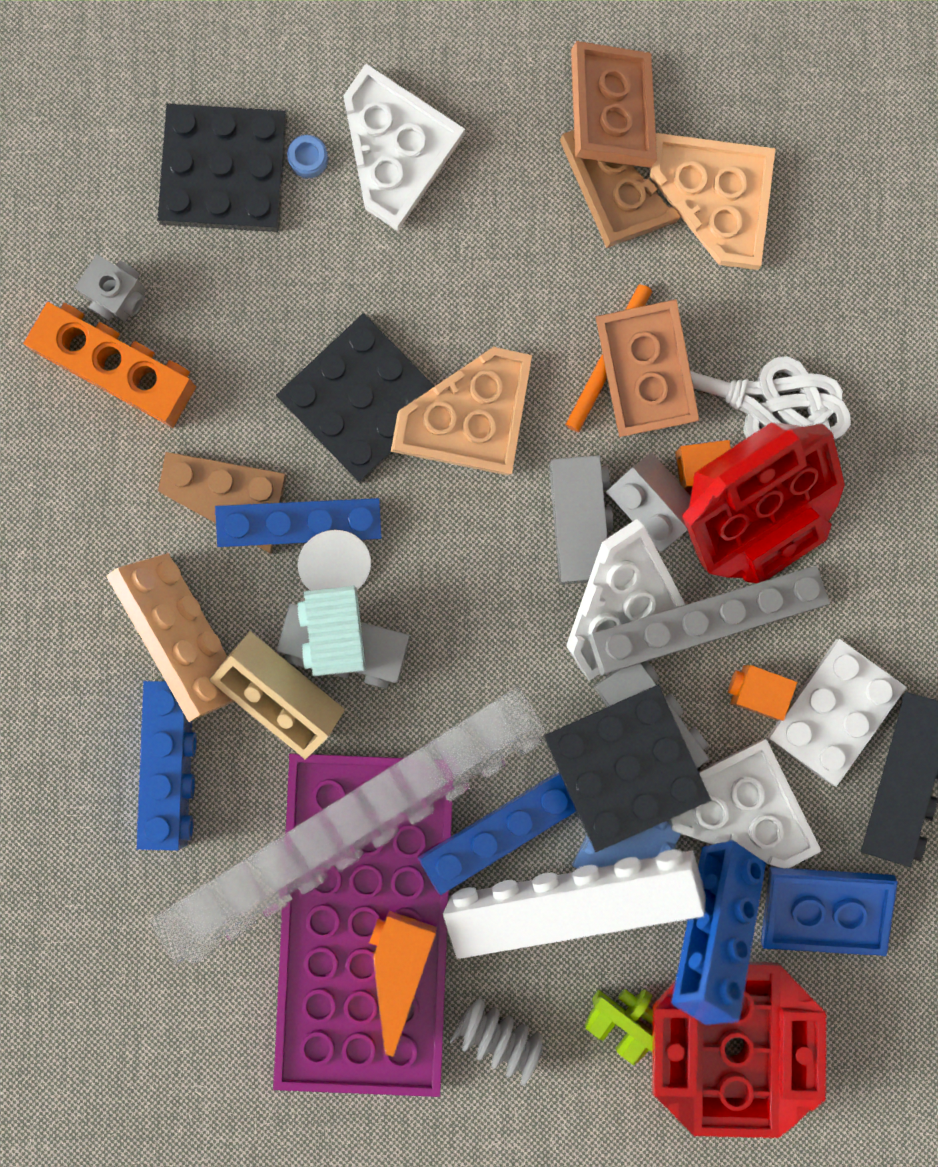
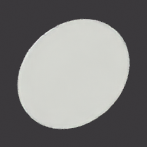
(334, 561)

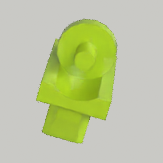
(609, 1013)

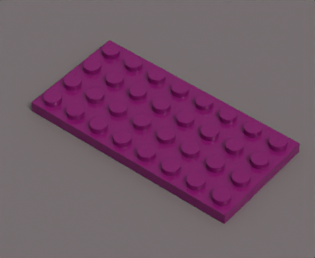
(327, 979)

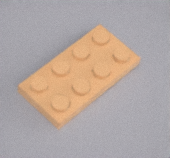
(173, 631)

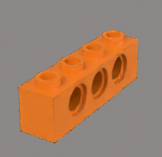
(52, 339)

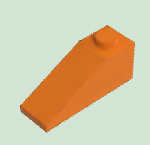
(398, 966)

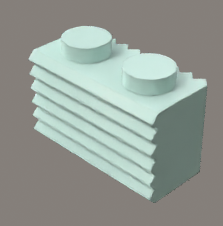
(333, 631)

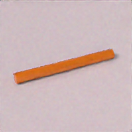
(599, 374)

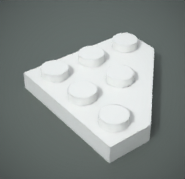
(395, 144)
(623, 587)
(752, 808)

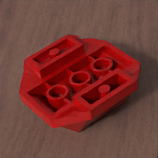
(765, 501)
(763, 1086)

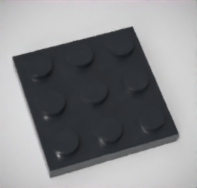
(222, 167)
(354, 396)
(626, 768)

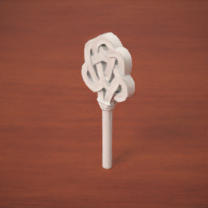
(818, 405)

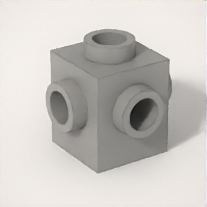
(111, 289)

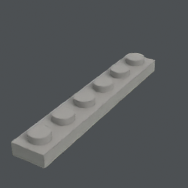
(708, 620)

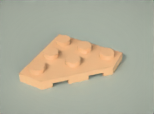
(719, 193)
(469, 415)

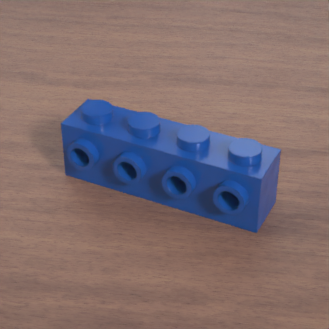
(164, 771)
(720, 943)

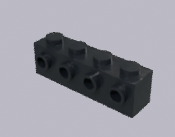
(906, 785)

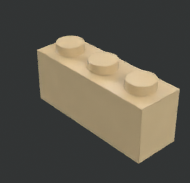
(277, 695)

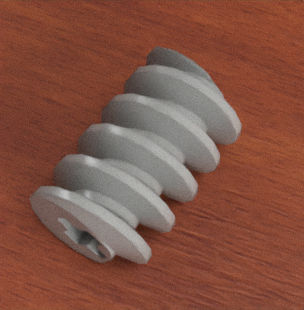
(499, 1040)

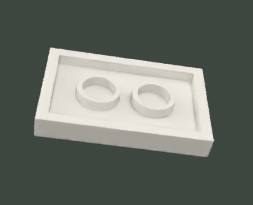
(836, 712)

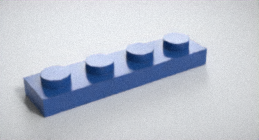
(295, 521)
(497, 834)

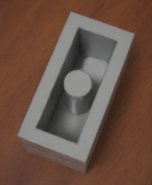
(653, 498)

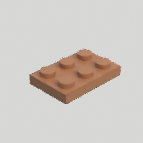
(613, 104)
(647, 368)

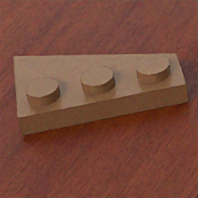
(618, 197)
(209, 483)

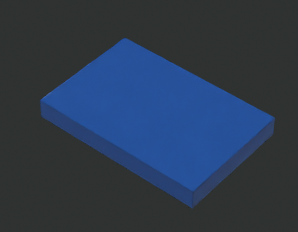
(828, 911)

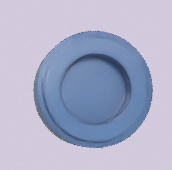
(307, 156)

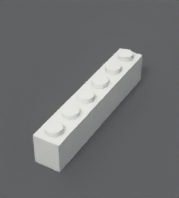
(575, 904)

